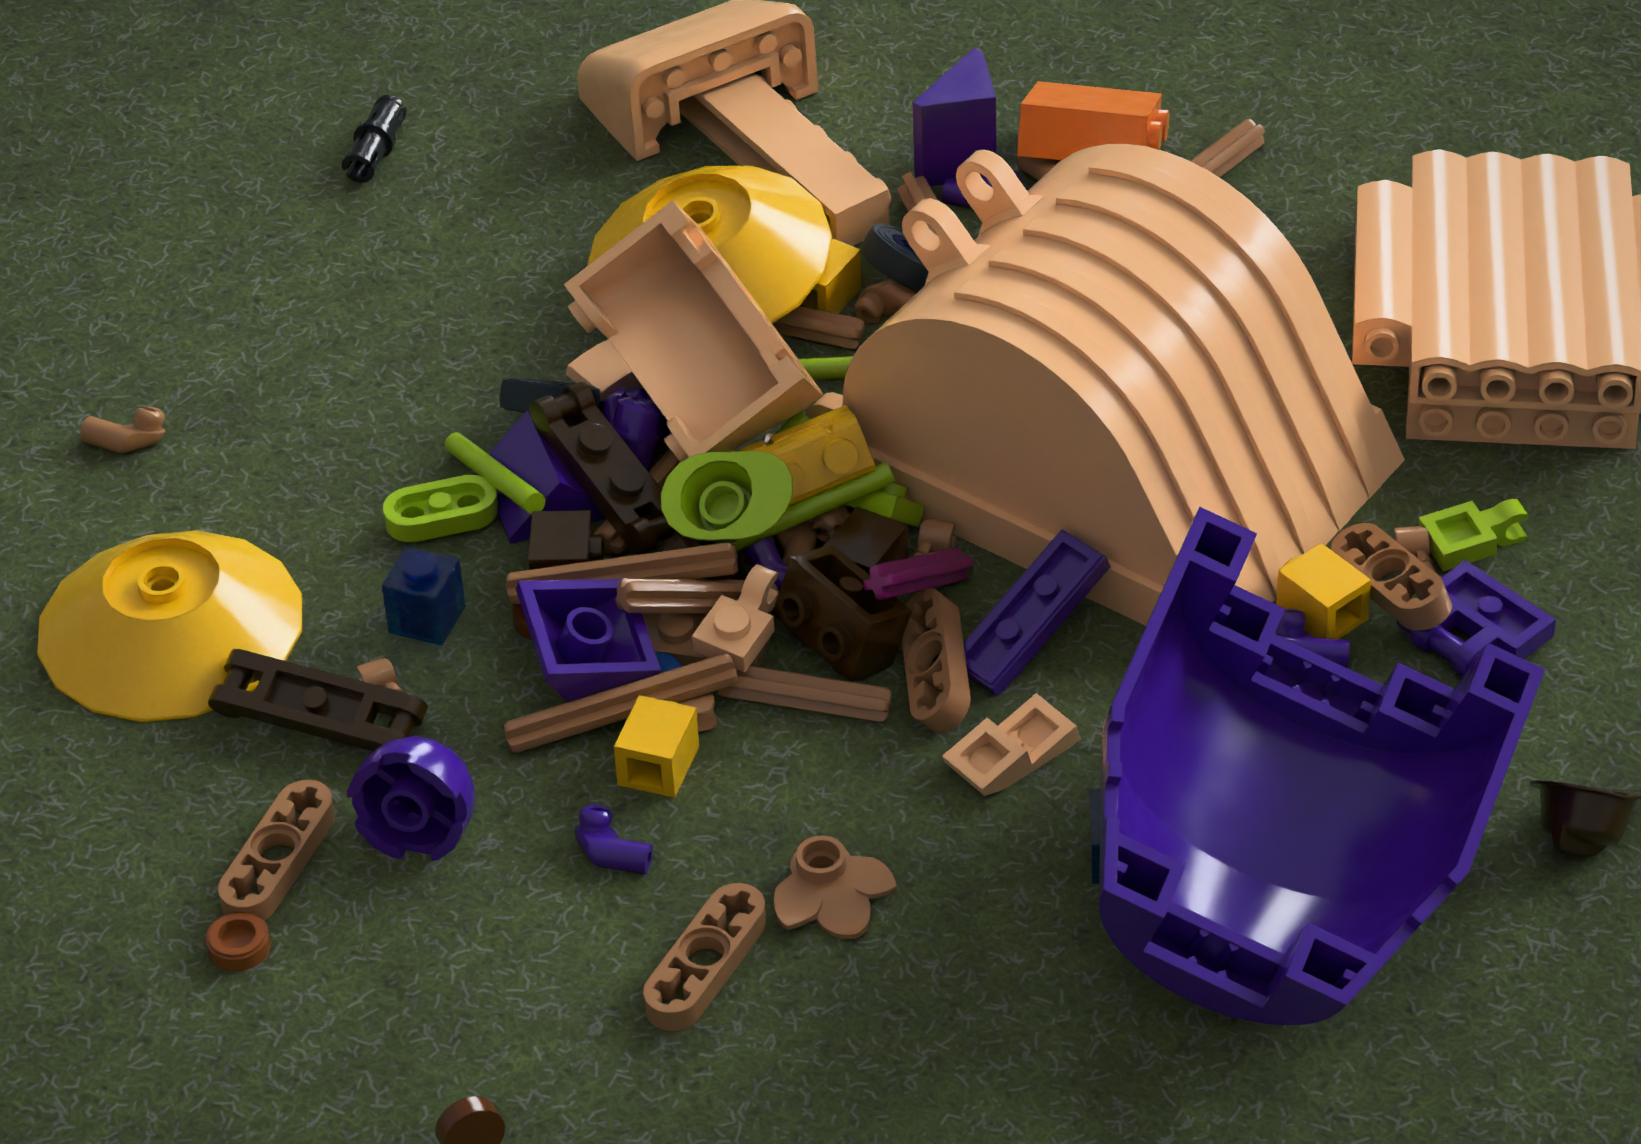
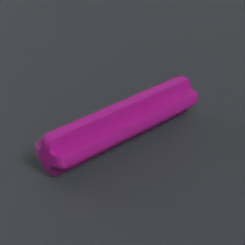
(918, 573)

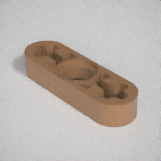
(1394, 594)
(949, 673)
(275, 830)
(704, 932)

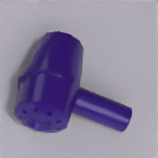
(638, 424)

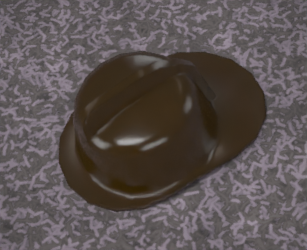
(1583, 816)

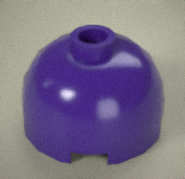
(413, 797)

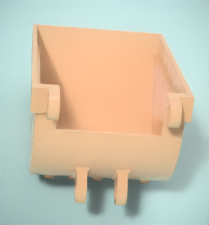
(1112, 368)

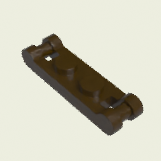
(603, 466)
(314, 701)

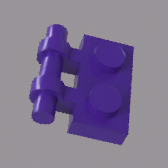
(1486, 614)

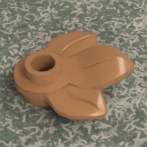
(831, 895)

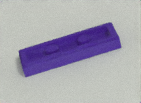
(1032, 611)

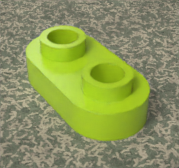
(440, 508)

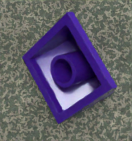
(954, 119)
(534, 461)
(584, 636)

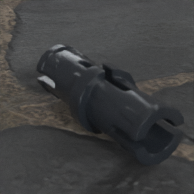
(374, 138)

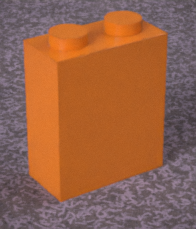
(1069, 118)

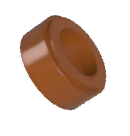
(238, 941)

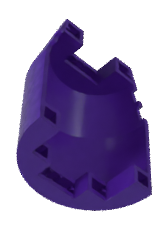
(1280, 811)

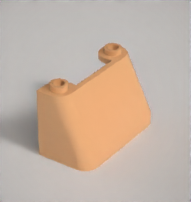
(640, 80)
(691, 336)

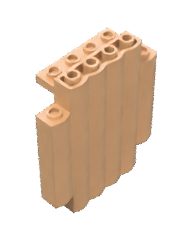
(1505, 297)

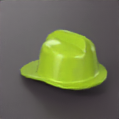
(727, 495)

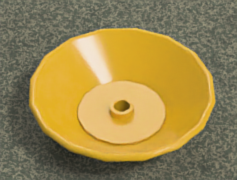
(756, 220)
(156, 618)

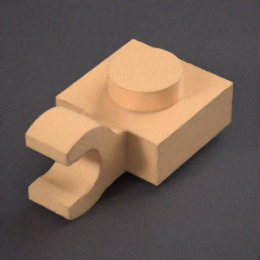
(740, 625)

